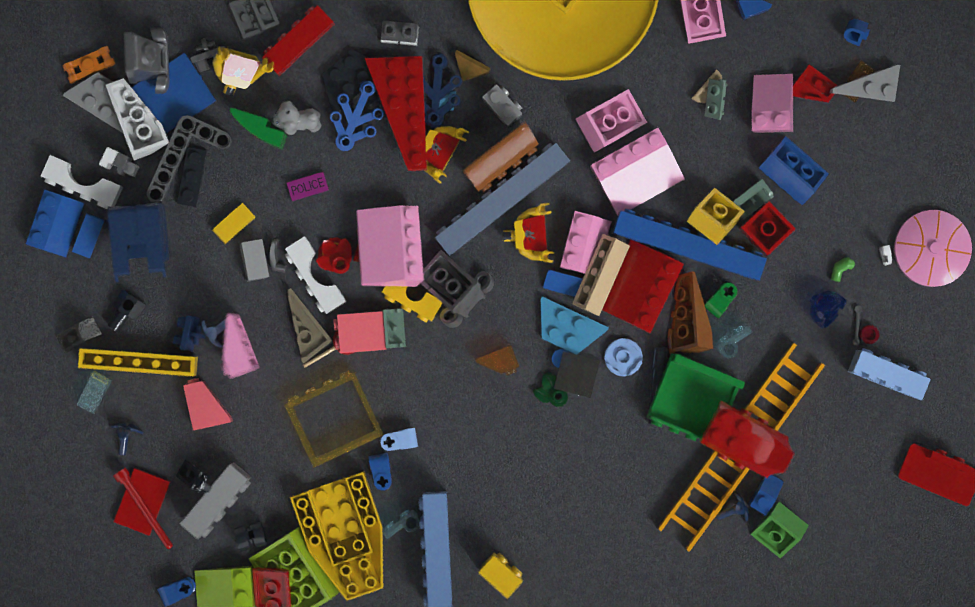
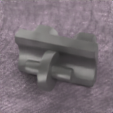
(200, 60)

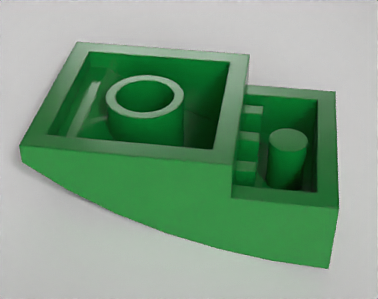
(260, 128)

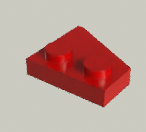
(813, 86)

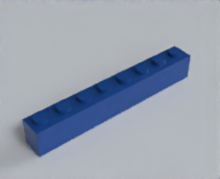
(688, 245)

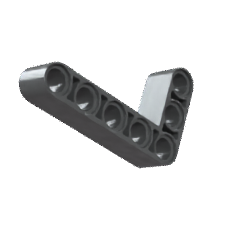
(180, 151)

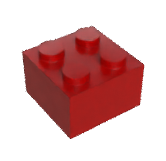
(767, 228)

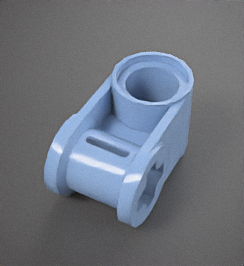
(403, 439)

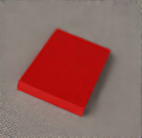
(152, 491)

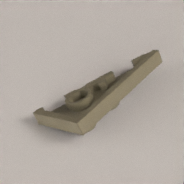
(310, 334)

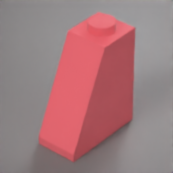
(204, 406)

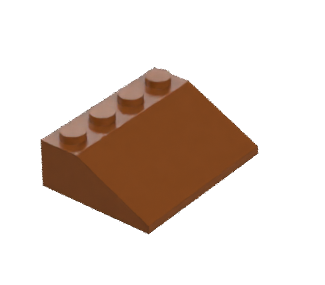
(501, 157)

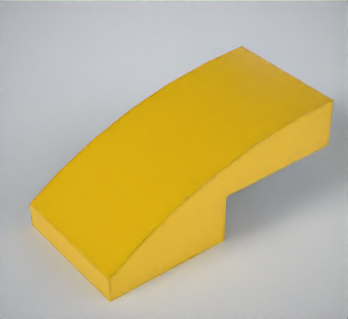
(233, 223)

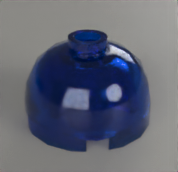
(825, 307)

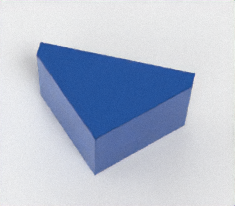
(750, 8)

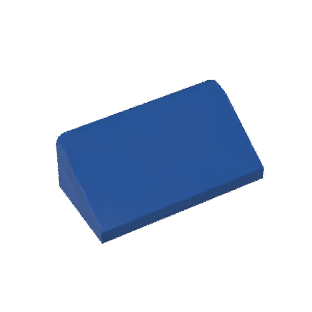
(562, 283)

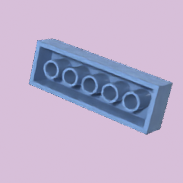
(436, 548)

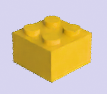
(715, 216)
(500, 574)

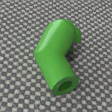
(840, 266)

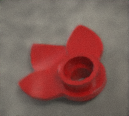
(333, 254)

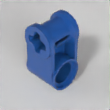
(380, 467)
(174, 592)

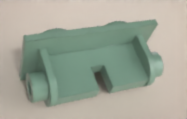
(714, 101)

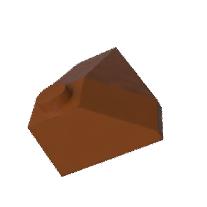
(690, 323)

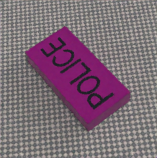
(307, 186)

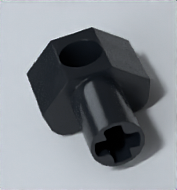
(122, 313)

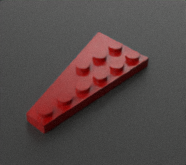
(402, 97)

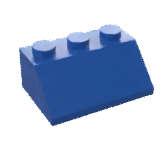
(793, 171)
(55, 223)

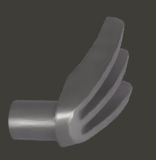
(274, 257)

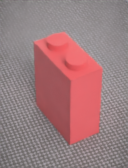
(360, 332)

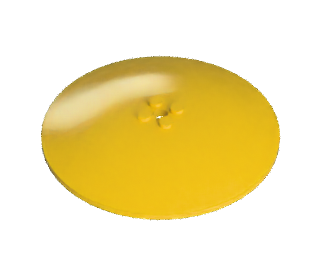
(563, 36)

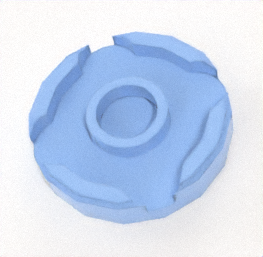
(623, 357)

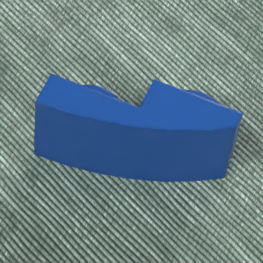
(88, 235)

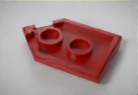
(271, 587)

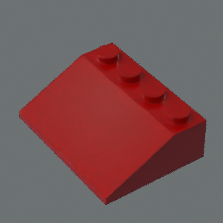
(642, 286)

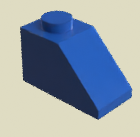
(766, 494)

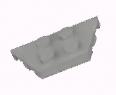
(94, 98)

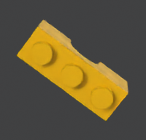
(426, 307)

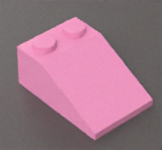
(702, 19)
(772, 103)
(611, 120)

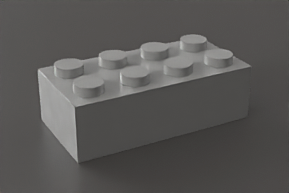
(213, 504)

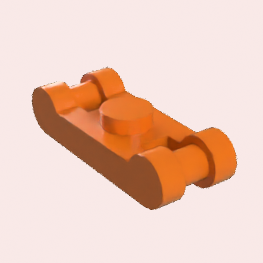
(89, 64)

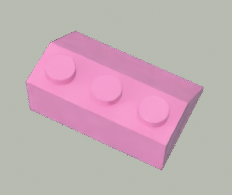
(582, 241)

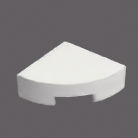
(886, 255)

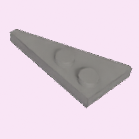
(878, 86)

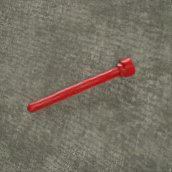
(123, 477)

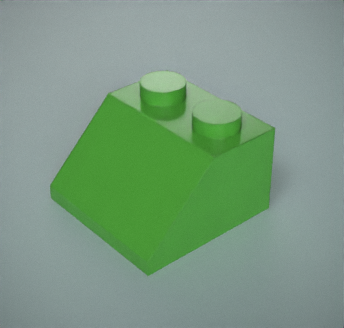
(780, 530)

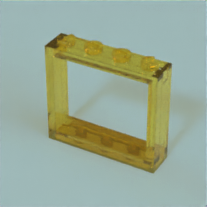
(311, 393)

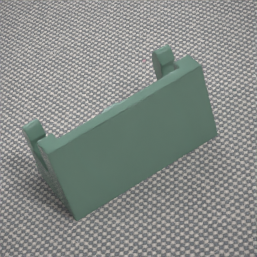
(754, 198)
(394, 328)

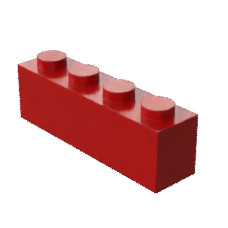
(298, 40)

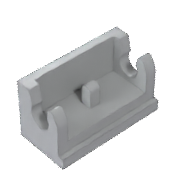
(254, 260)

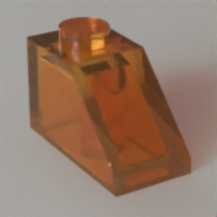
(500, 361)

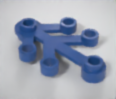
(354, 119)

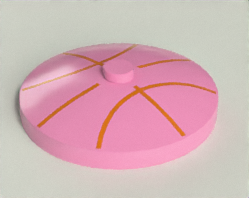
(932, 248)

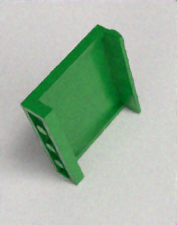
(690, 396)

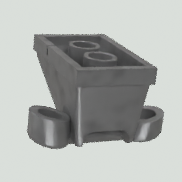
(144, 59)
(454, 288)

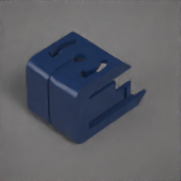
(144, 230)

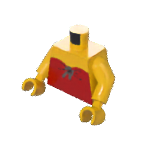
(238, 69)
(440, 147)
(530, 234)

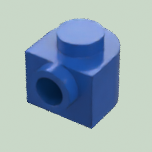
(856, 31)

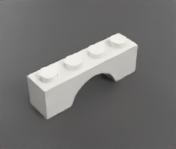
(60, 172)
(302, 254)

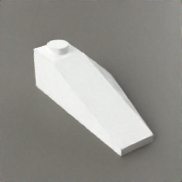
(139, 125)

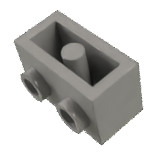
(502, 106)

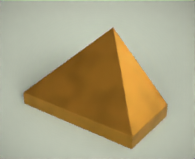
(470, 67)

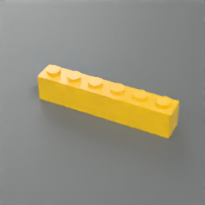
(137, 362)

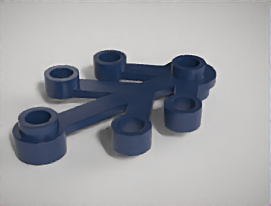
(437, 94)

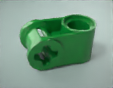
(719, 302)

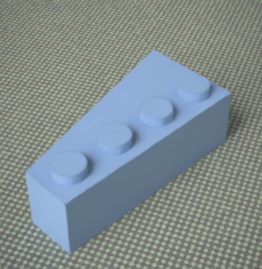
(889, 374)

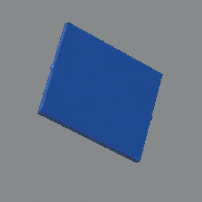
(184, 97)

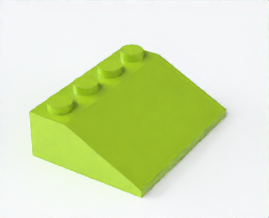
(307, 580)
(225, 587)

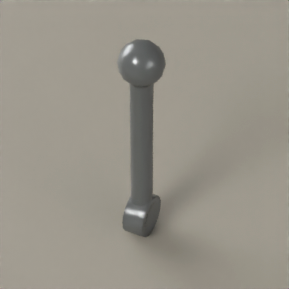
(858, 309)

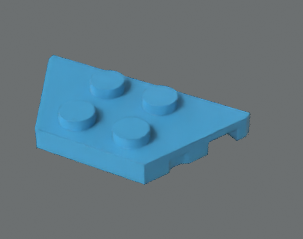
(568, 327)

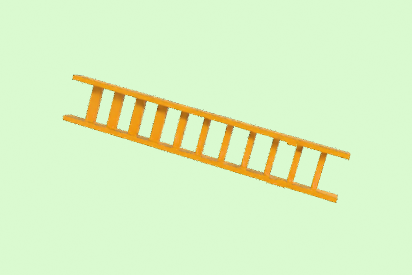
(759, 413)

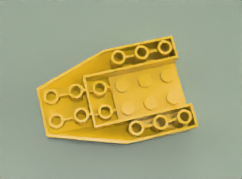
(344, 533)

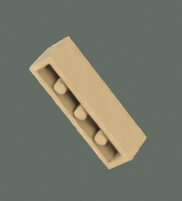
(600, 274)

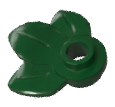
(547, 393)

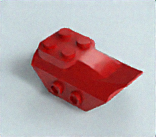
(747, 441)

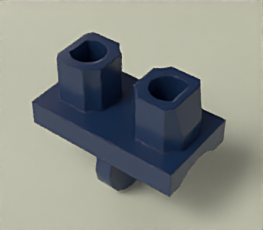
(191, 333)

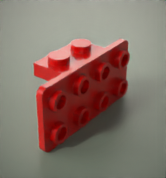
(939, 474)

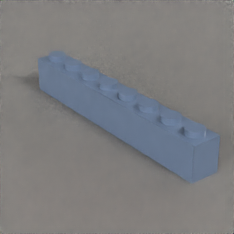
(502, 199)

